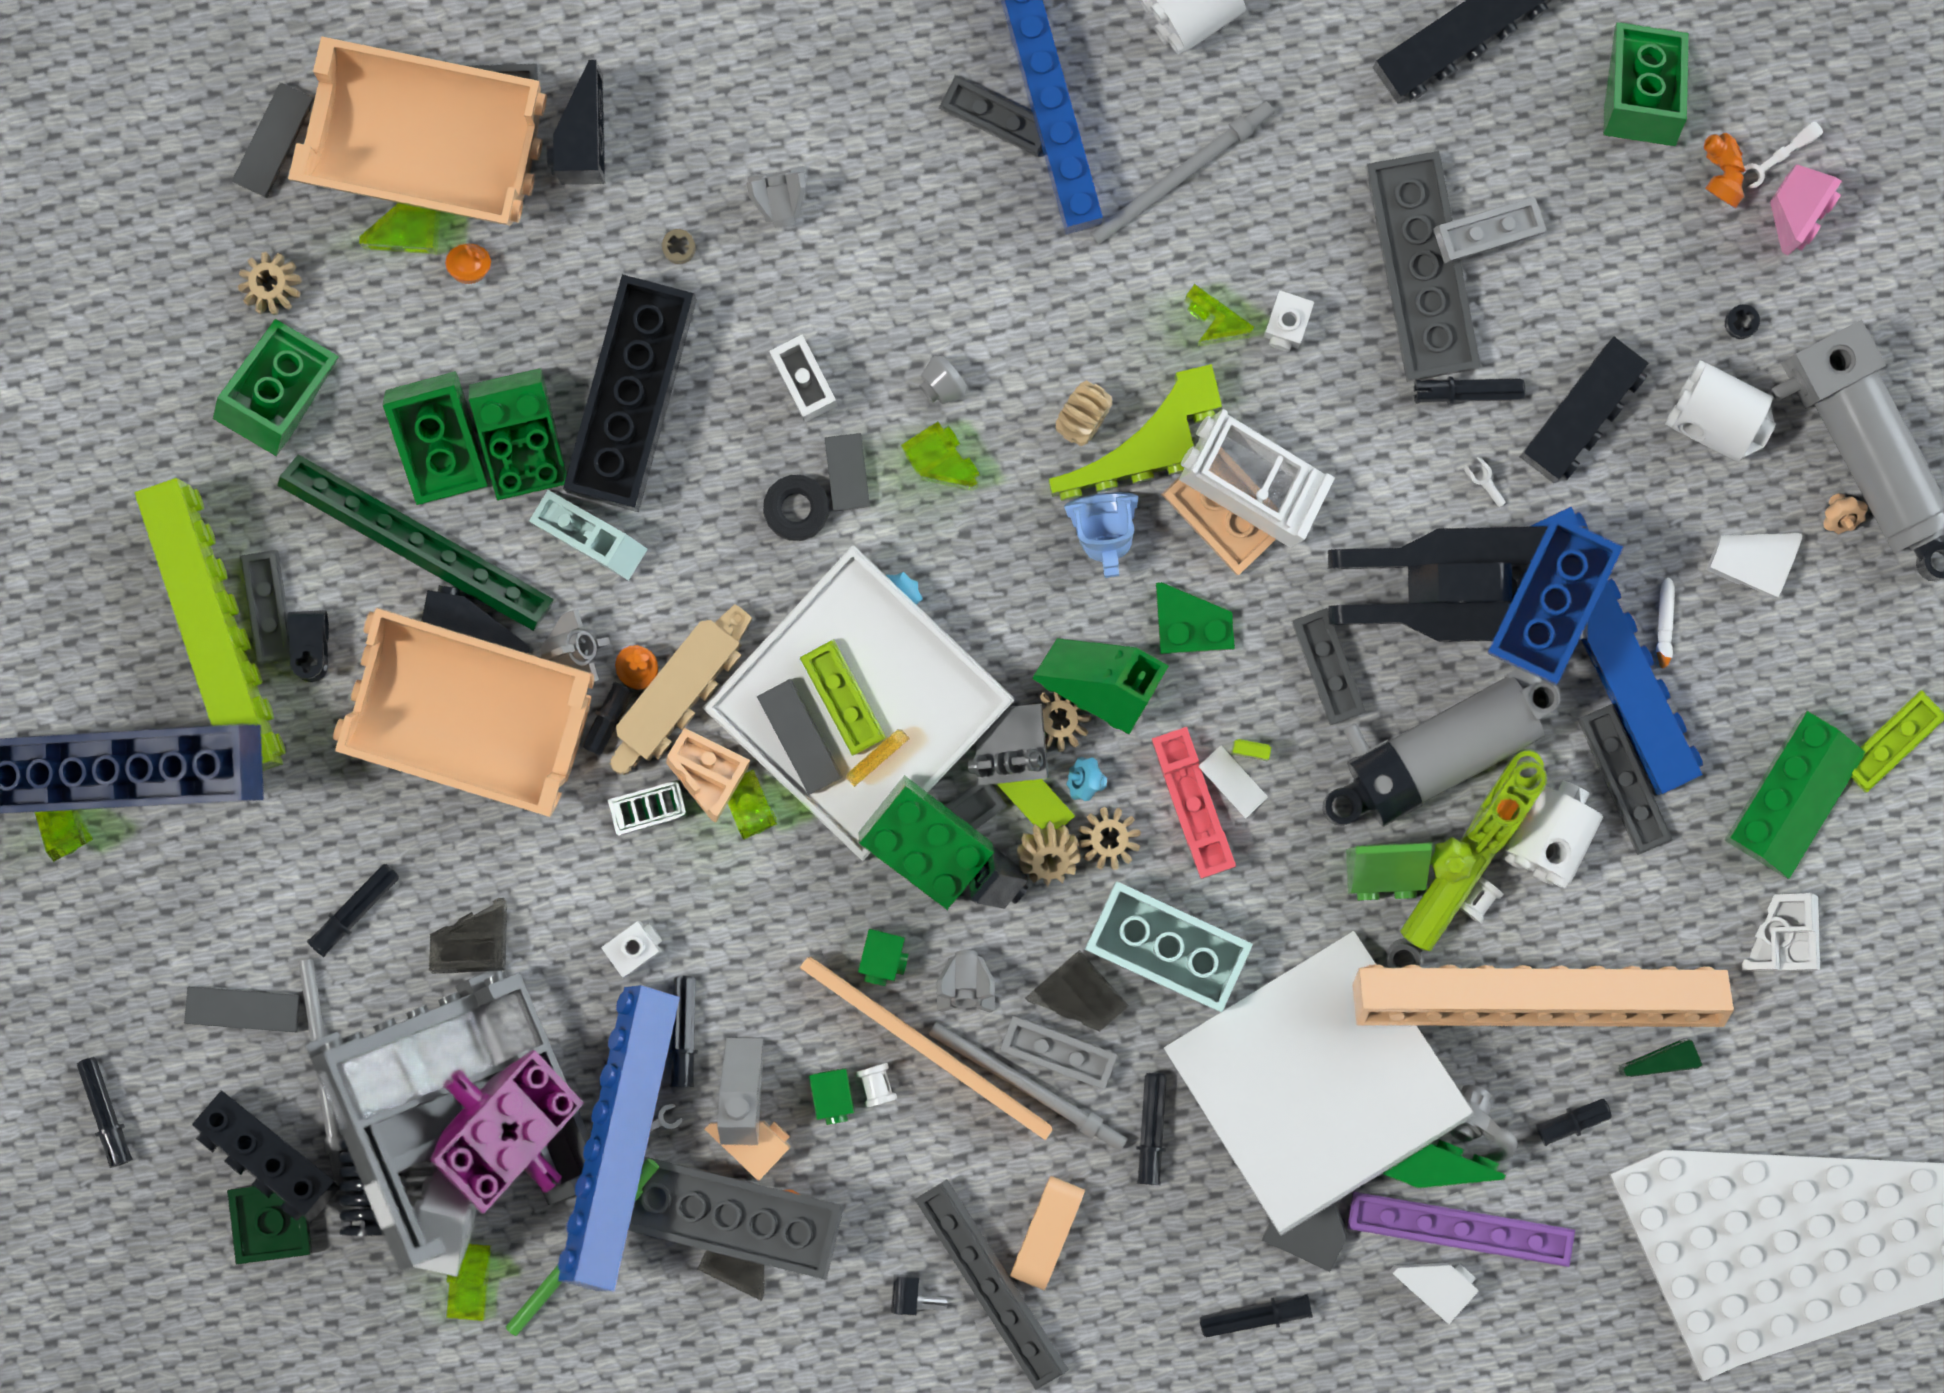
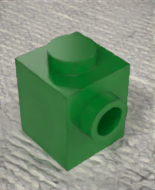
(883, 957)

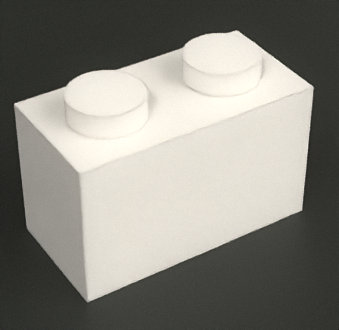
(803, 378)

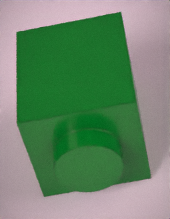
(832, 1095)

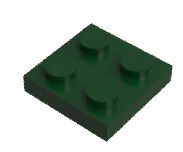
(263, 1229)

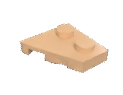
(706, 771)

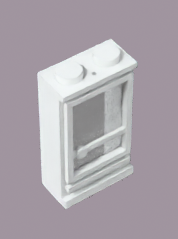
(1255, 478)

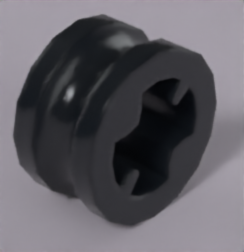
(1753, 325)

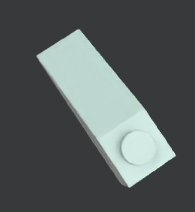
(588, 535)

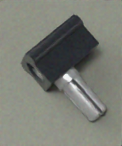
(906, 1298)

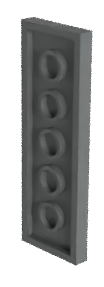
(1424, 291)
(738, 1219)

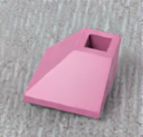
(1799, 203)

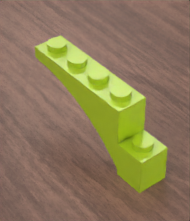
(1158, 443)

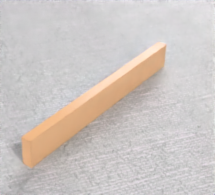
(927, 1047)

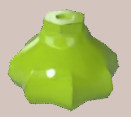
(1452, 860)

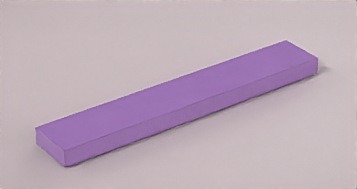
(1461, 1229)

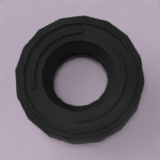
(796, 485)

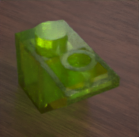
(937, 459)

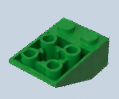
(518, 433)
(1102, 679)
(1443, 1167)

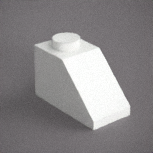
(1439, 1286)

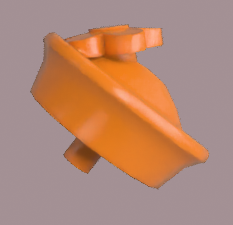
(468, 263)
(636, 667)

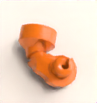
(1726, 154)

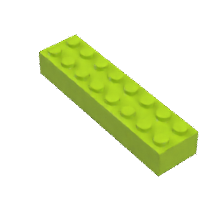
(206, 612)

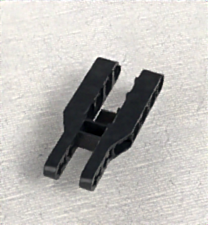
(1444, 577)

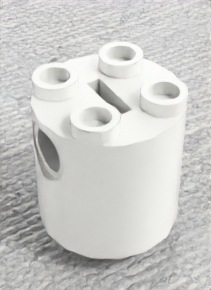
(1190, 21)
(1723, 413)
(1554, 835)

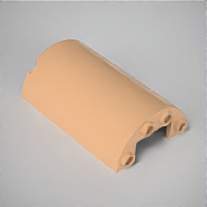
(421, 132)
(465, 712)

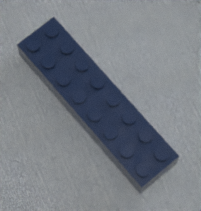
(131, 769)

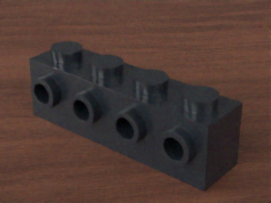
(264, 1156)

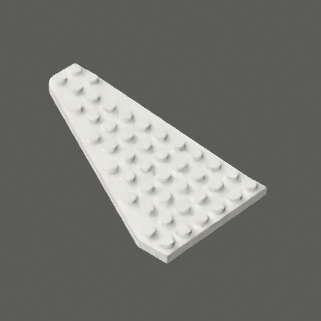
(1783, 1245)

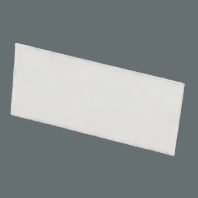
(1233, 781)

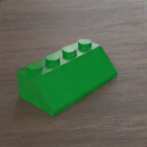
(1796, 794)

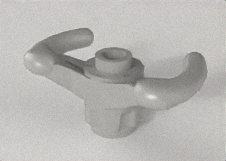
(1482, 1124)

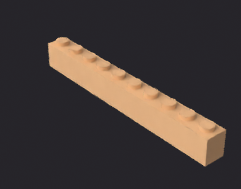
(1542, 996)

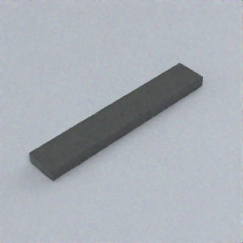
(991, 1284)

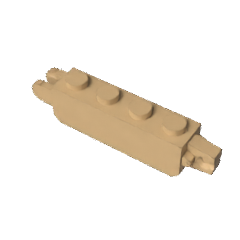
(678, 687)

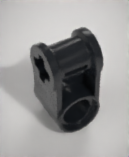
(308, 637)

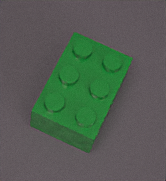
(925, 842)

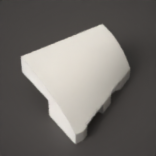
(1756, 560)
(1788, 936)

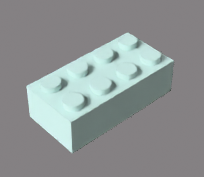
(1168, 946)

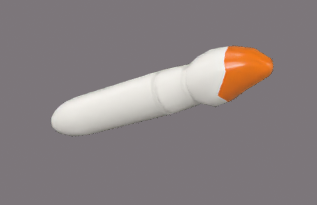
(1665, 623)

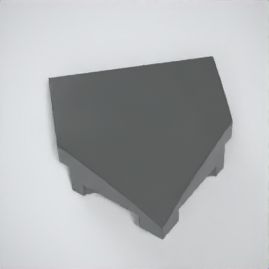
(1313, 1240)

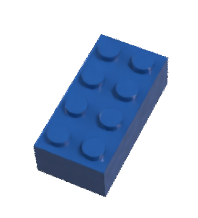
(1555, 600)

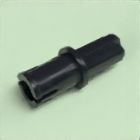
(607, 718)
(1574, 1121)

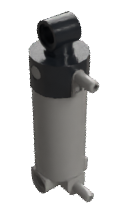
(1443, 749)

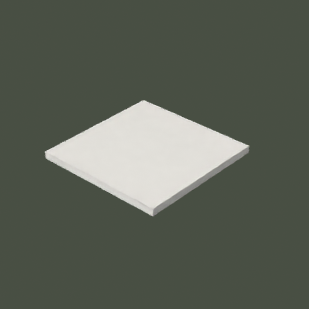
(905, 670)
(1310, 1094)

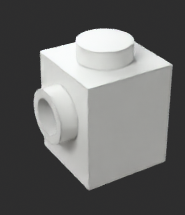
(1288, 321)
(633, 948)

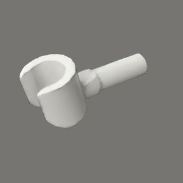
(1484, 478)

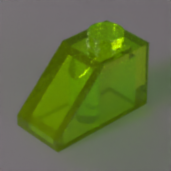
(404, 230)

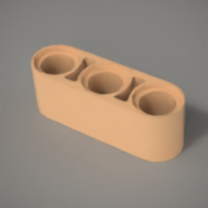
(1047, 1233)

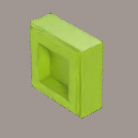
(1251, 750)

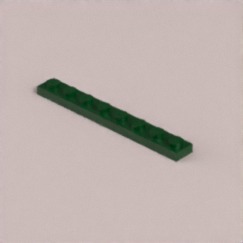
(415, 542)

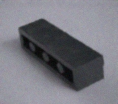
(1584, 409)

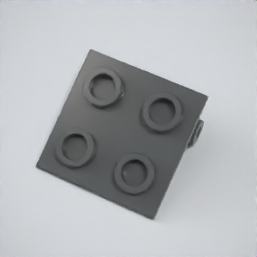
(1012, 748)

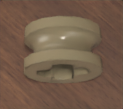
(676, 257)

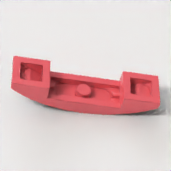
(1193, 803)

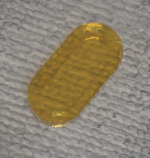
(877, 757)

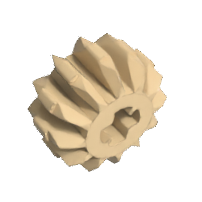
(261, 296)
(1083, 413)
(1071, 716)
(1096, 838)
(1048, 853)

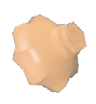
(1844, 513)

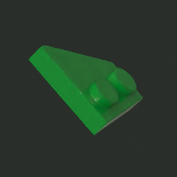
(1191, 623)

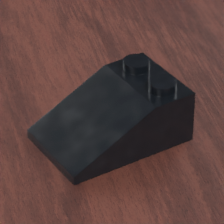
(579, 137)

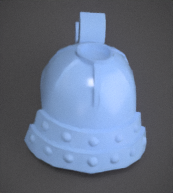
(1104, 526)

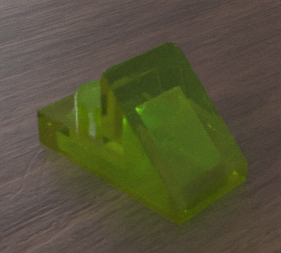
(1225, 323)
(751, 807)
(62, 832)
(469, 1288)

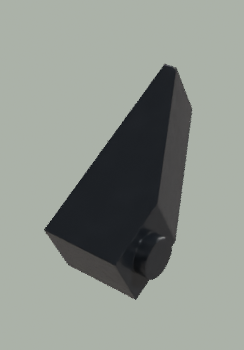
(460, 615)
(998, 882)

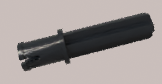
(1469, 390)
(353, 910)
(683, 1033)
(109, 1129)
(1152, 1129)
(1256, 1316)

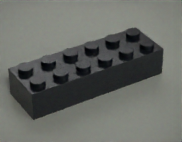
(630, 393)

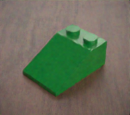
(1647, 84)
(274, 387)
(435, 437)

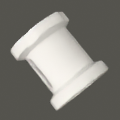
(1490, 894)
(876, 1085)

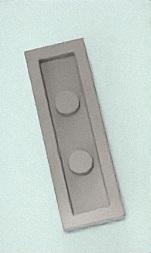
(1489, 229)
(1058, 1052)

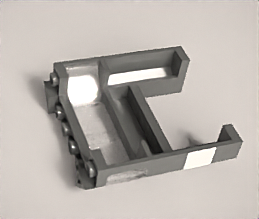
(394, 1099)

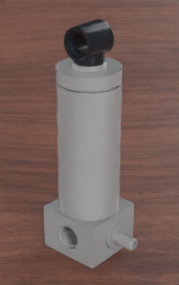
(1871, 439)

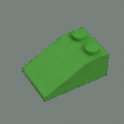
(1388, 869)

